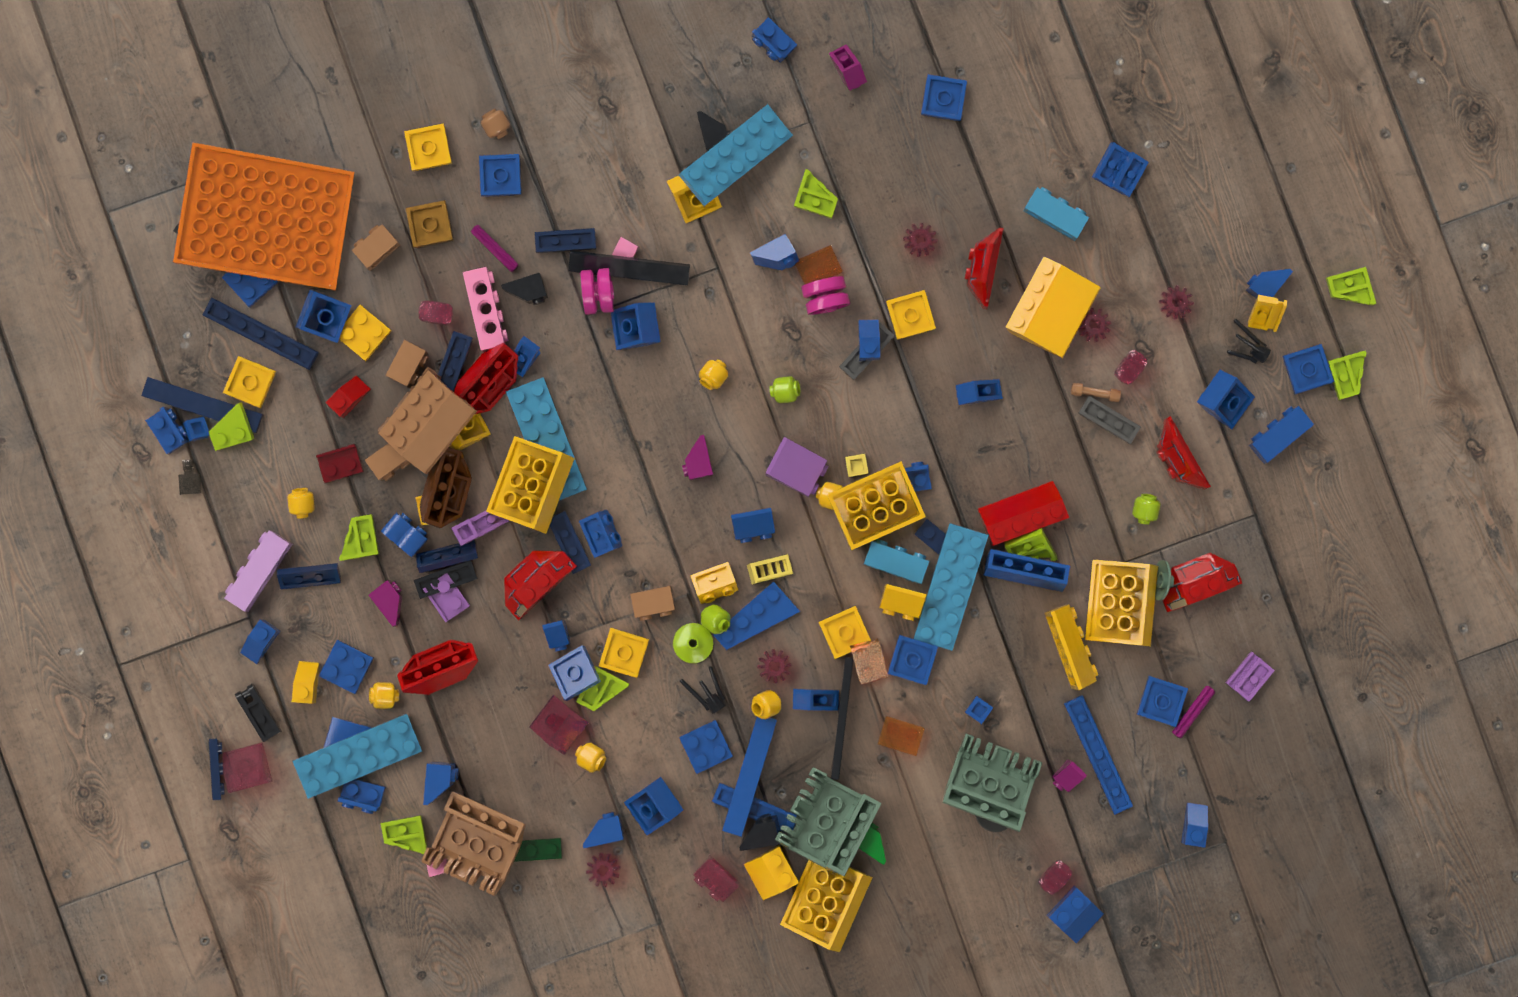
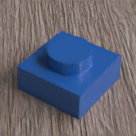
(196, 429)
(978, 709)

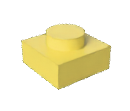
(856, 465)

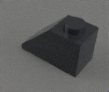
(711, 130)
(529, 289)
(761, 833)

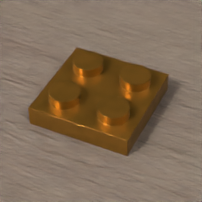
(429, 224)

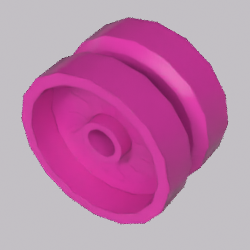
(597, 291)
(825, 295)

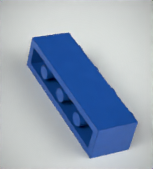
(1026, 570)

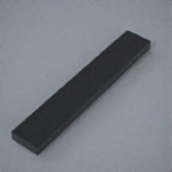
(630, 267)
(842, 715)

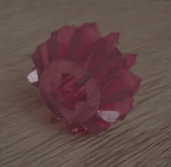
(918, 233)
(1181, 308)
(435, 312)
(1101, 325)
(1130, 367)
(772, 672)
(597, 865)
(1055, 877)

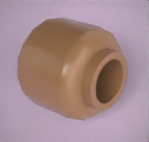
(495, 124)

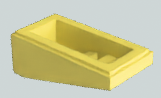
(753, 573)

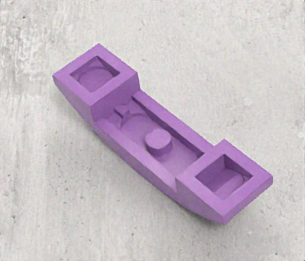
(477, 527)

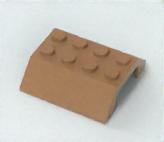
(426, 421)
(475, 843)

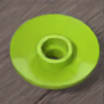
(700, 651)

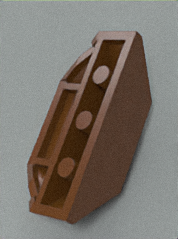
(445, 489)

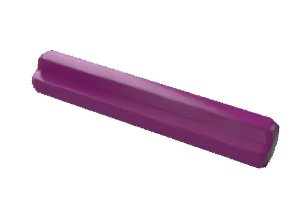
(495, 248)
(1193, 712)

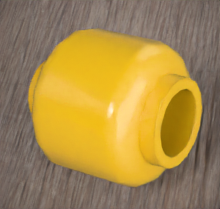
(713, 374)
(822, 492)
(301, 502)
(383, 695)
(766, 704)
(590, 757)

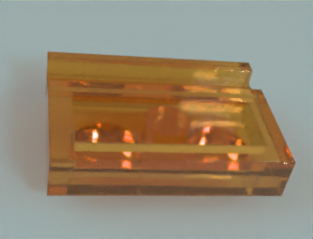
(818, 265)
(869, 661)
(901, 736)

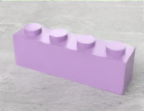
(258, 570)

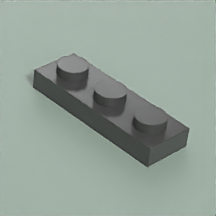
(853, 366)
(1109, 420)

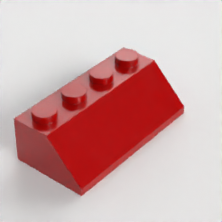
(1023, 513)

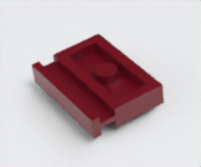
(340, 463)

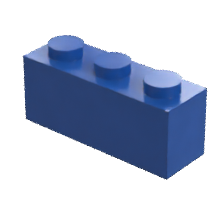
(1280, 434)

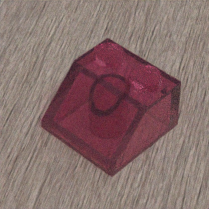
(558, 725)
(246, 768)
(716, 879)

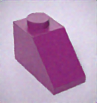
(848, 67)
(698, 461)
(388, 600)
(1068, 776)

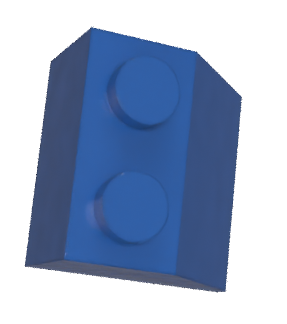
(323, 316)
(635, 326)
(1226, 399)
(753, 525)
(438, 780)
(654, 806)
(1075, 914)

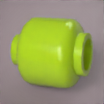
(785, 389)
(1146, 508)
(715, 618)

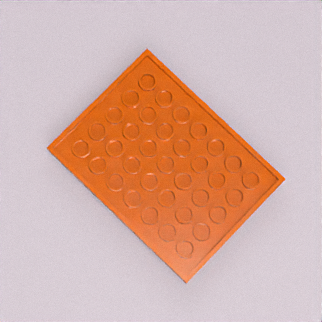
(263, 217)

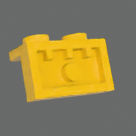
(714, 583)

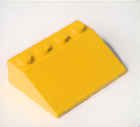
(1052, 307)
(530, 484)
(876, 505)
(1121, 602)
(1071, 647)
(826, 905)

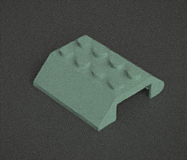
(990, 784)
(828, 823)

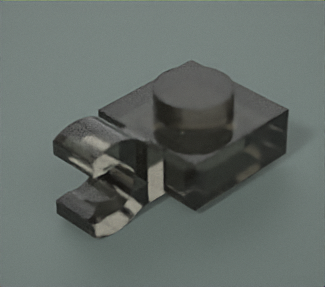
(189, 482)

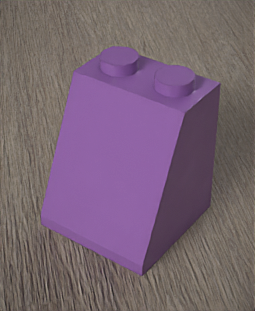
(797, 467)

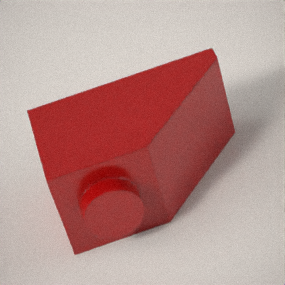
(348, 396)

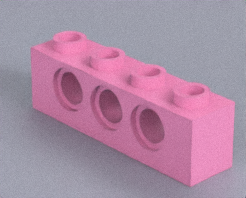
(473, 280)

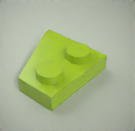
(815, 197)
(1352, 287)
(1347, 374)
(231, 429)
(361, 539)
(1032, 545)
(602, 691)
(405, 833)

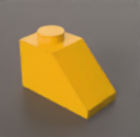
(306, 682)

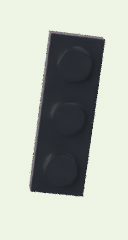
(459, 574)

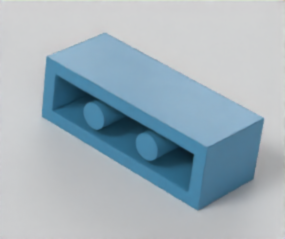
(1056, 213)
(896, 561)

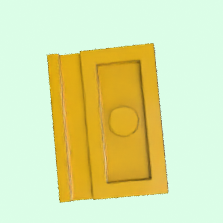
(1267, 313)

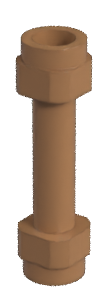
(1112, 395)

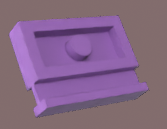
(448, 601)
(1249, 676)

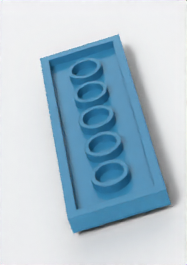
(735, 155)
(542, 426)
(950, 586)
(357, 756)

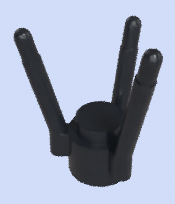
(1259, 350)
(714, 702)

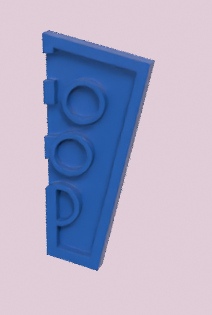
(758, 615)

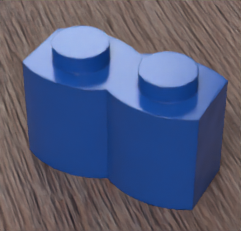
(405, 534)

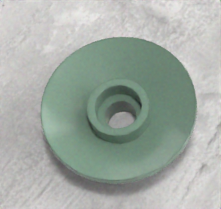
(1164, 580)

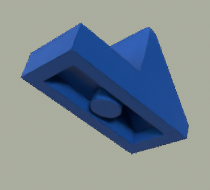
(527, 354)

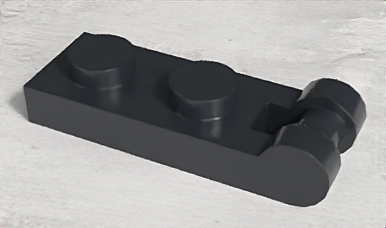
(258, 713)

